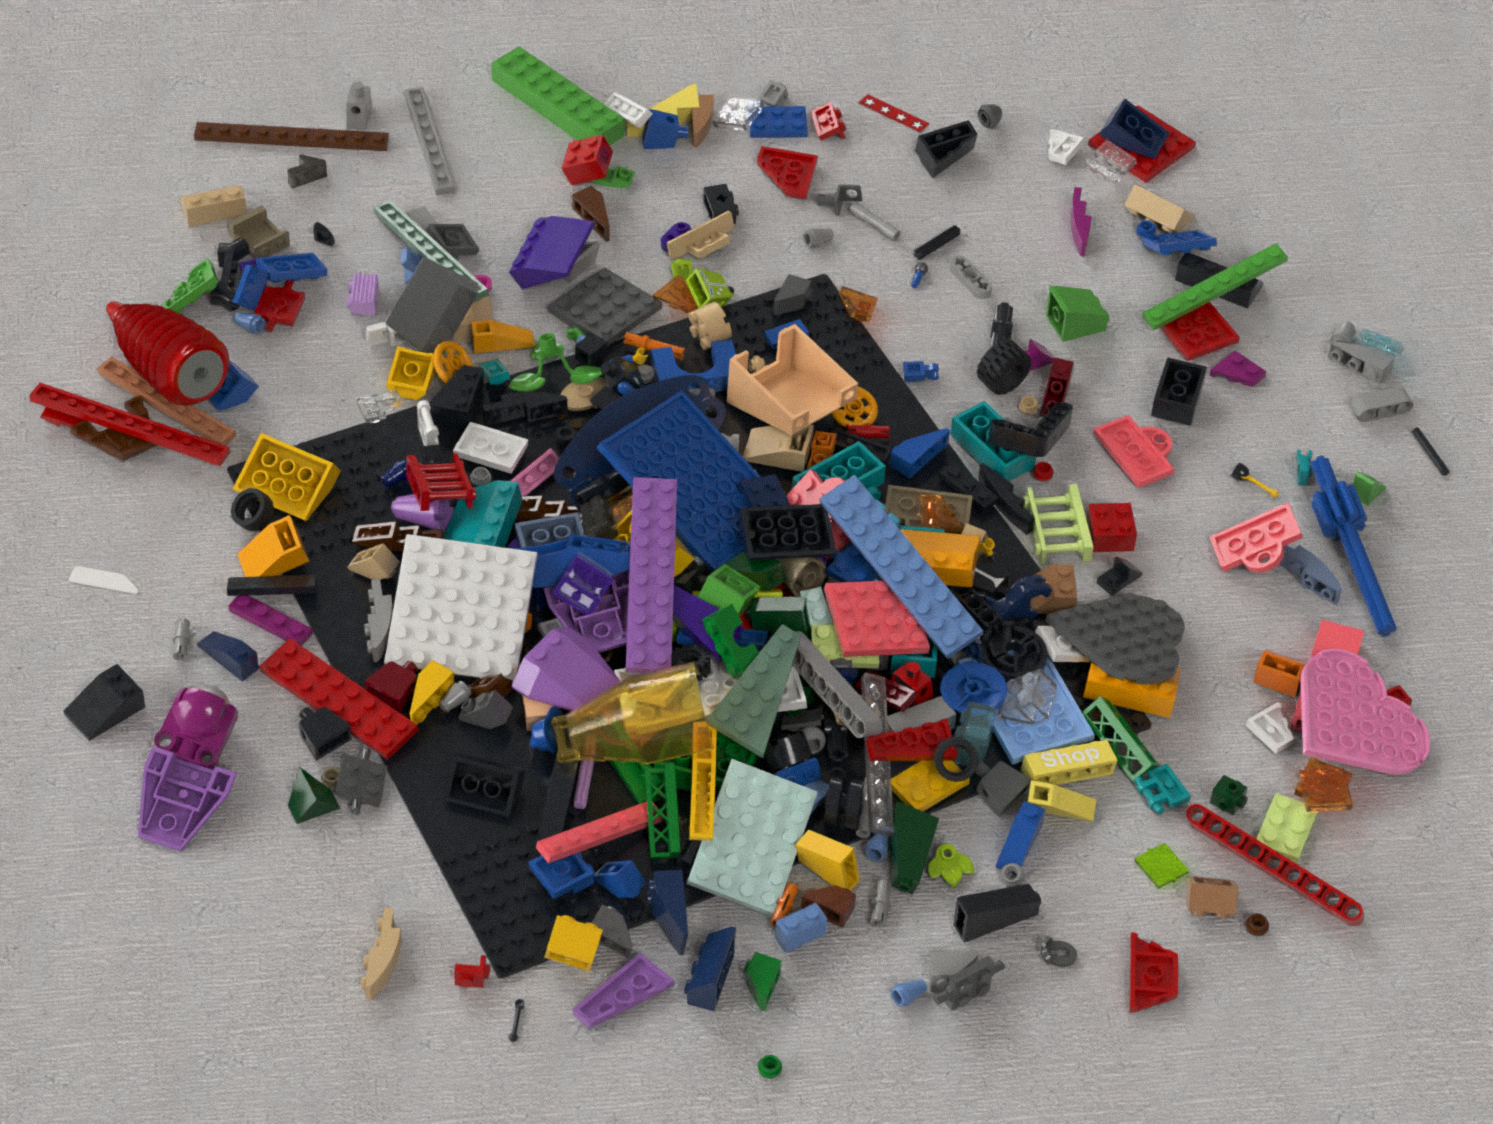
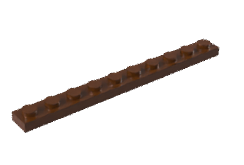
(291, 136)

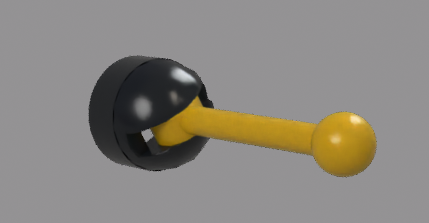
(1241, 473)

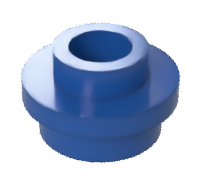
(1146, 228)

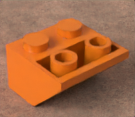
(1279, 672)

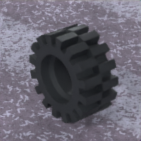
(690, 654)

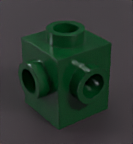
(1229, 795)

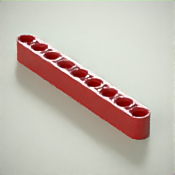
(1281, 873)

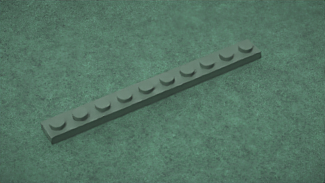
(422, 242)

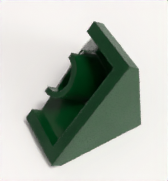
(310, 798)

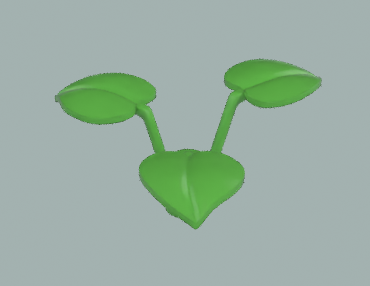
(549, 349)

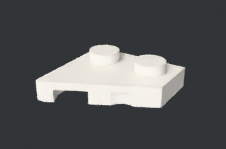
(1271, 728)

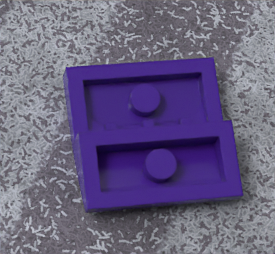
(583, 585)

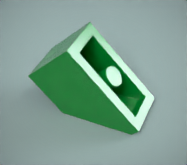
(762, 977)

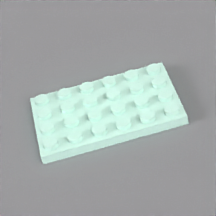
(753, 837)

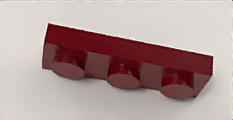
(896, 694)

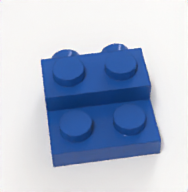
(563, 875)

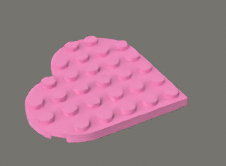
(1354, 719)

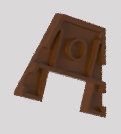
(114, 442)

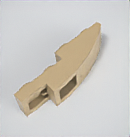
(383, 956)

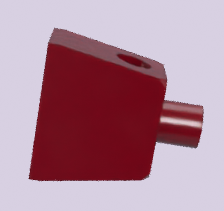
(393, 684)

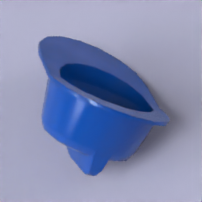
(543, 734)

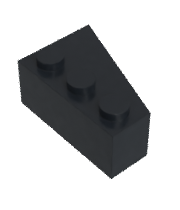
(945, 146)
(458, 398)

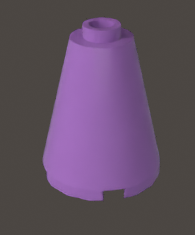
(436, 518)

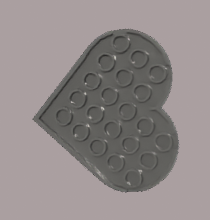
(1125, 636)

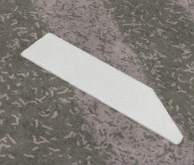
(102, 579)

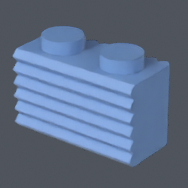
(800, 927)

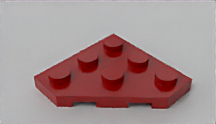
(788, 169)

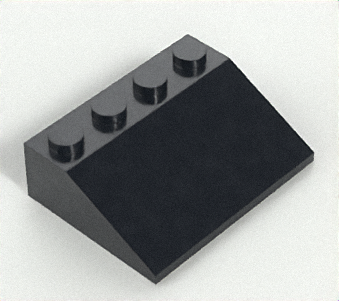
(786, 532)

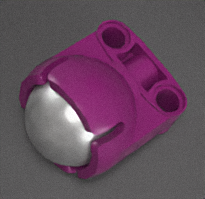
(198, 725)

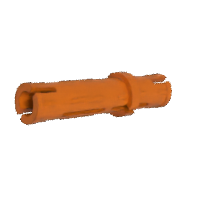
(648, 344)

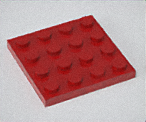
(1173, 149)

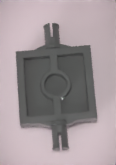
(360, 780)
(969, 983)

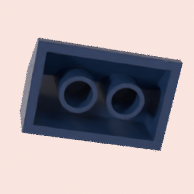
(711, 969)

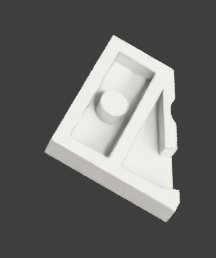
(1063, 146)

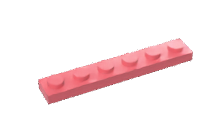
(595, 833)

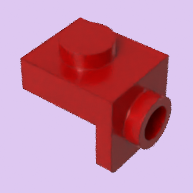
(472, 975)

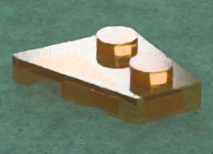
(677, 294)

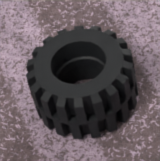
(1004, 367)

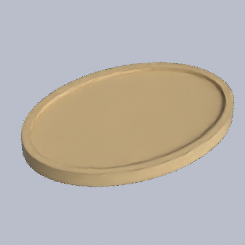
(580, 394)

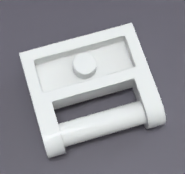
(425, 424)

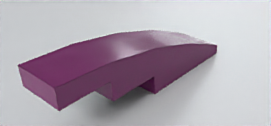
(1079, 221)

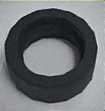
(241, 503)
(958, 776)

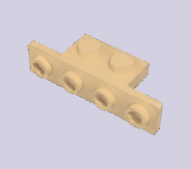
(703, 238)

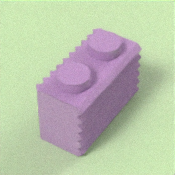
(363, 294)

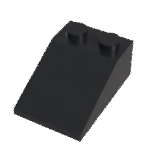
(105, 702)

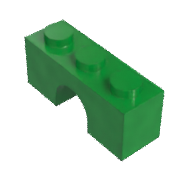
(721, 627)

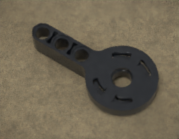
(999, 638)

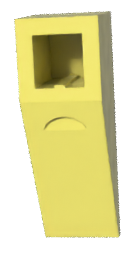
(1061, 801)

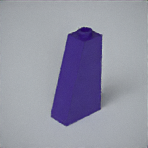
(688, 616)

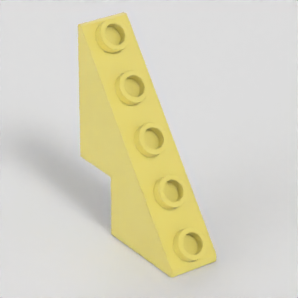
(677, 104)

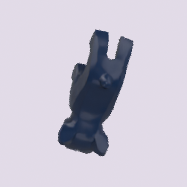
(1019, 597)

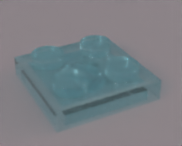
(1388, 344)

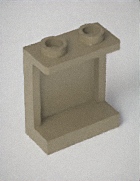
(259, 232)

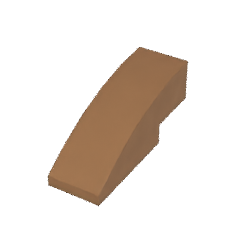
(702, 118)

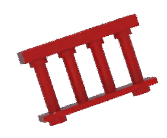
(424, 490)

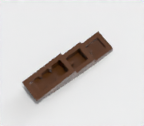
(536, 508)
(390, 535)

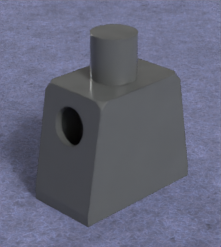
(1000, 786)

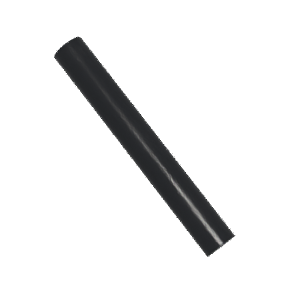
(1430, 451)

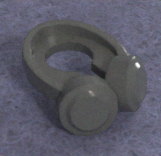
(1049, 945)

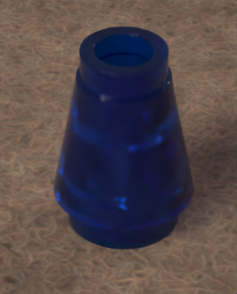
(395, 474)

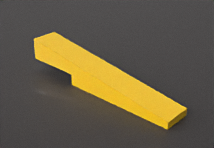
(703, 792)

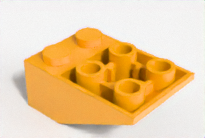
(273, 550)

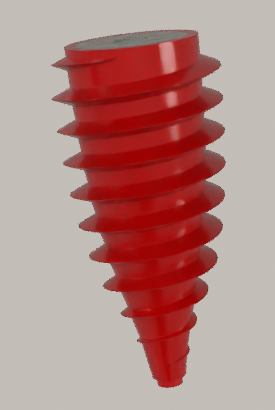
(170, 351)

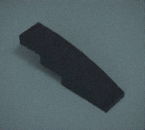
(1009, 504)

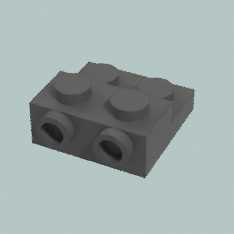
(453, 239)

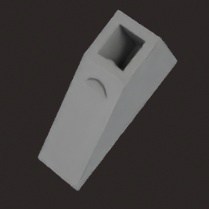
(1365, 360)

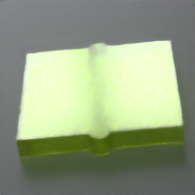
(1161, 865)

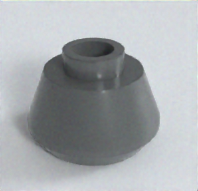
(989, 115)

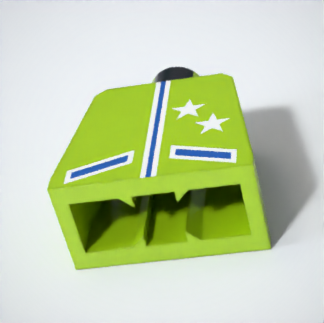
(708, 287)

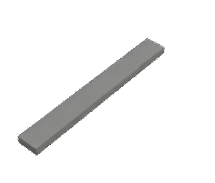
(429, 141)

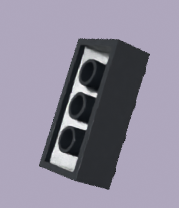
(1196, 269)

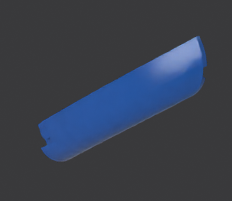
(555, 557)

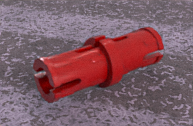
(868, 431)

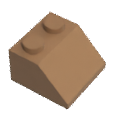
(1064, 593)
(1211, 896)

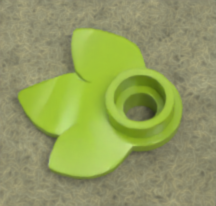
(950, 867)

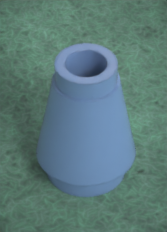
(251, 322)
(877, 847)
(907, 992)

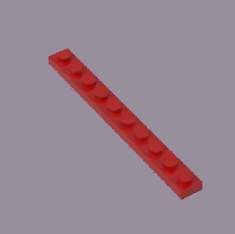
(130, 424)

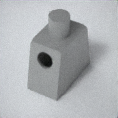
(359, 97)

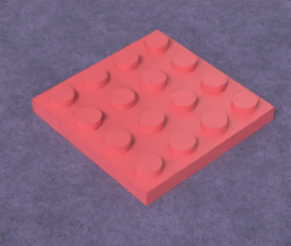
(873, 620)

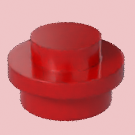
(1043, 471)

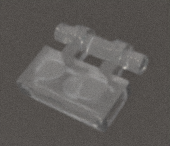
(1115, 158)

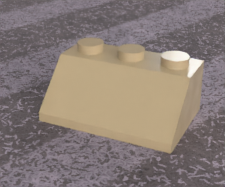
(214, 205)
(1158, 210)
(479, 311)

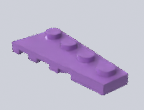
(625, 989)

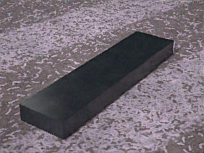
(271, 585)

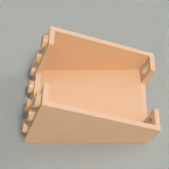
(795, 388)

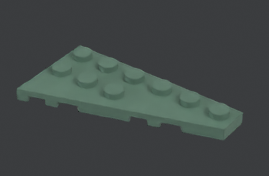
(755, 698)

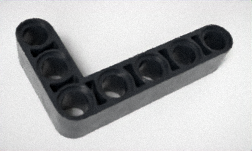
(1029, 440)

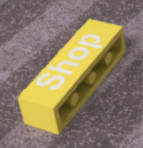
(1070, 763)

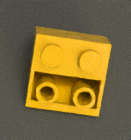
(573, 942)

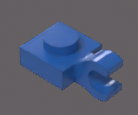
(917, 371)

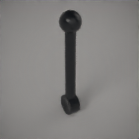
(519, 1004)

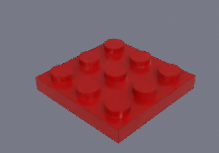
(1200, 332)

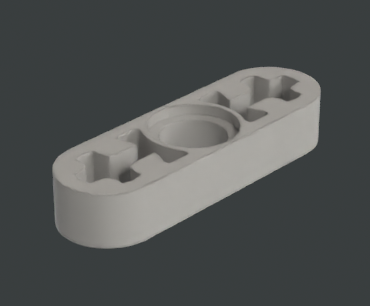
(972, 284)

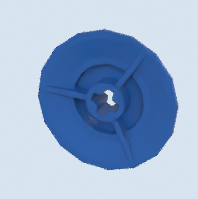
(963, 679)

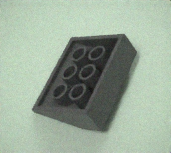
(432, 305)

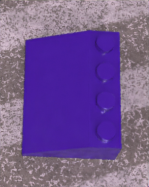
(550, 250)

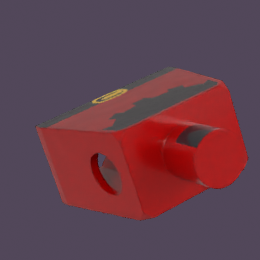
(914, 679)

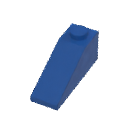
(918, 451)
(1022, 835)

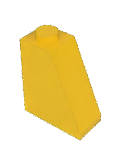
(829, 859)

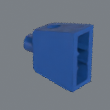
(662, 130)

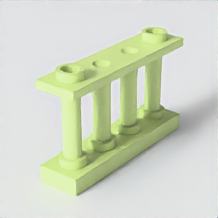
(1075, 514)

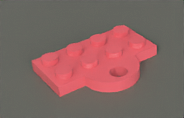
(1137, 450)
(809, 491)
(1257, 539)

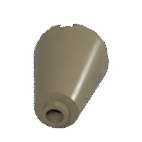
(802, 573)

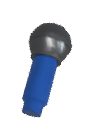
(920, 270)

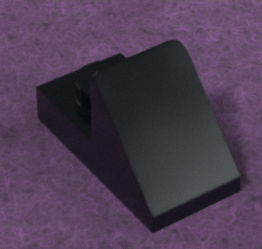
(1119, 576)

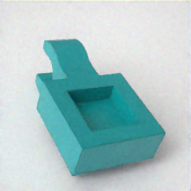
(1304, 469)

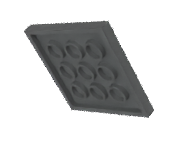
(605, 306)

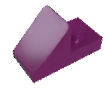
(1039, 355)

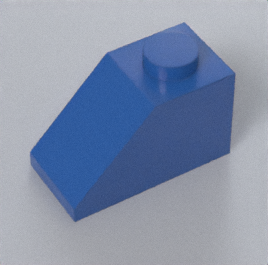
(620, 878)

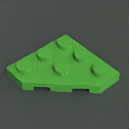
(200, 279)

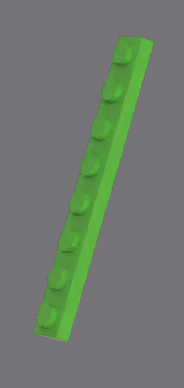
(1214, 286)

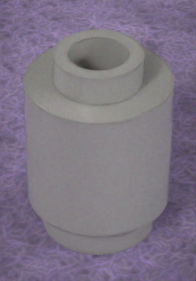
(1344, 332)

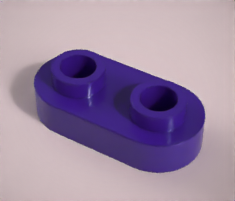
(675, 231)

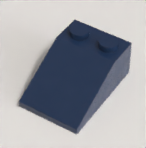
(1134, 130)
(669, 906)

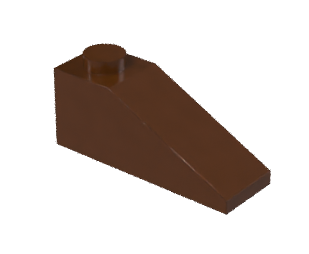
(590, 206)

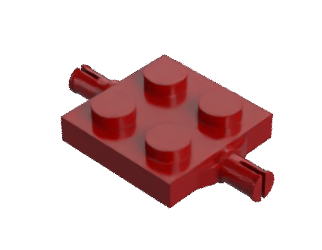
(280, 305)

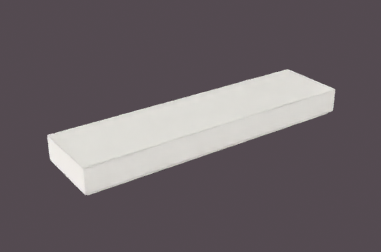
(628, 109)

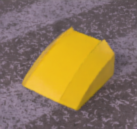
(411, 373)

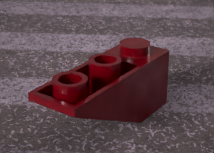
(1057, 384)

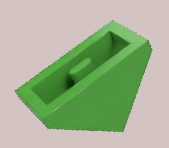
(1367, 487)

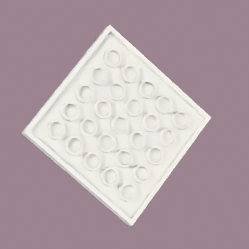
(461, 606)

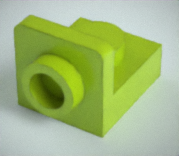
(682, 267)

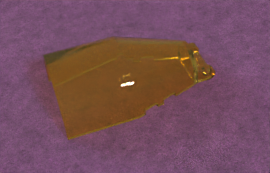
(638, 720)

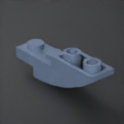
(1313, 573)

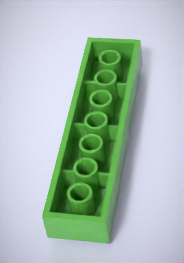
(556, 97)

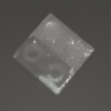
(1028, 698)

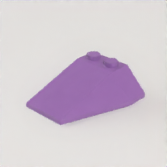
(606, 624)
(563, 671)
(179, 798)

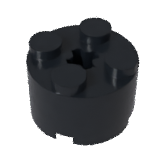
(787, 751)

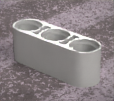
(1382, 404)

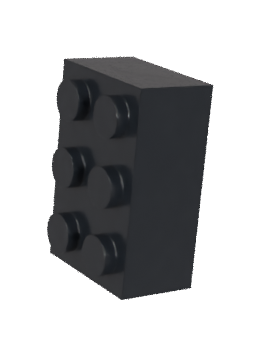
(1179, 391)

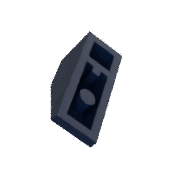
(231, 654)

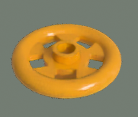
(452, 361)
(871, 410)

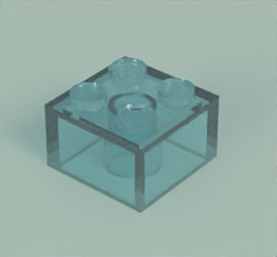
(977, 729)

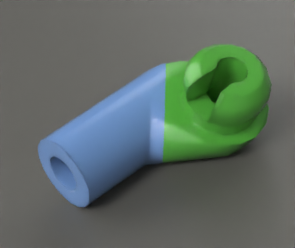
(575, 334)

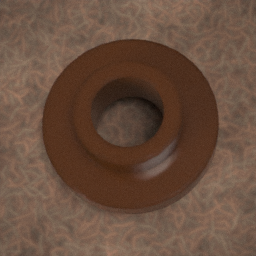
(1259, 920)

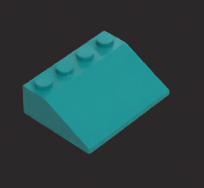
(490, 516)

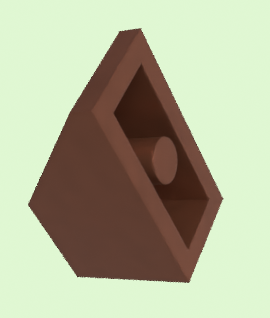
(834, 902)

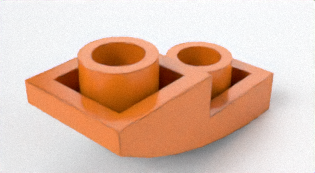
(822, 447)

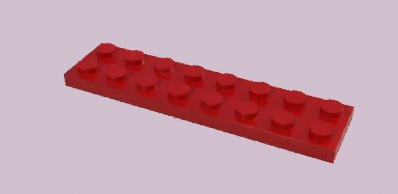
(324, 686)

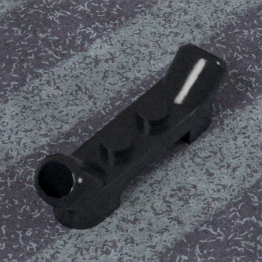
(227, 258)

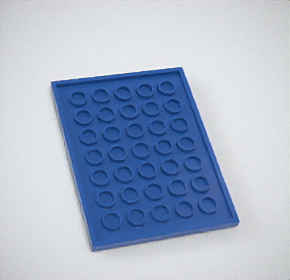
(685, 446)

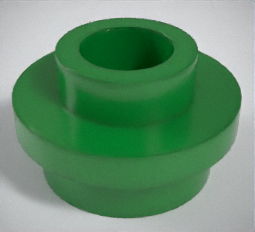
(770, 1061)

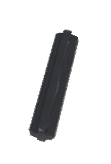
(936, 242)

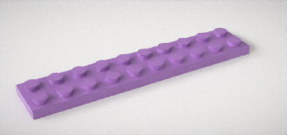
(651, 575)

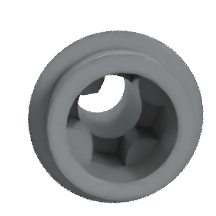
(815, 237)
(455, 696)

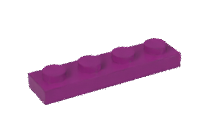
(270, 619)

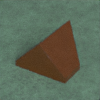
(489, 683)

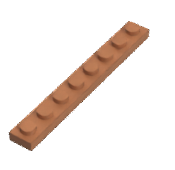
(186, 415)

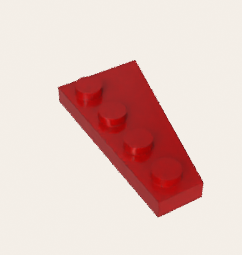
(911, 743)

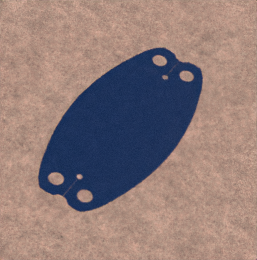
(582, 451)

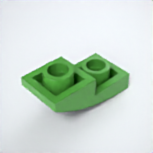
(617, 178)

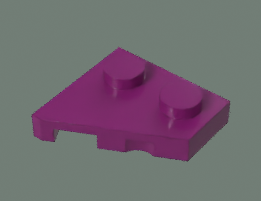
(1239, 370)

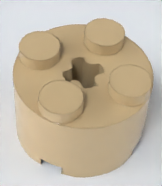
(709, 325)

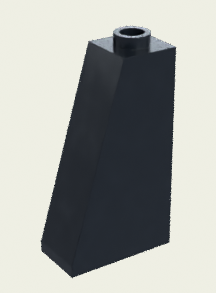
(994, 910)

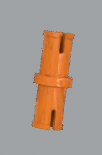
(789, 894)

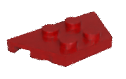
(1151, 974)

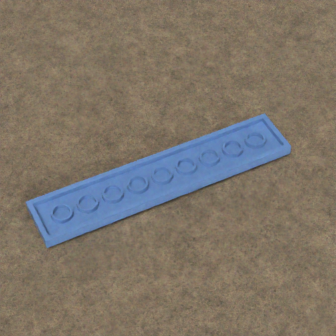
(901, 566)

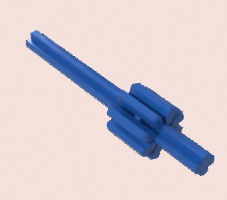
(1339, 517)

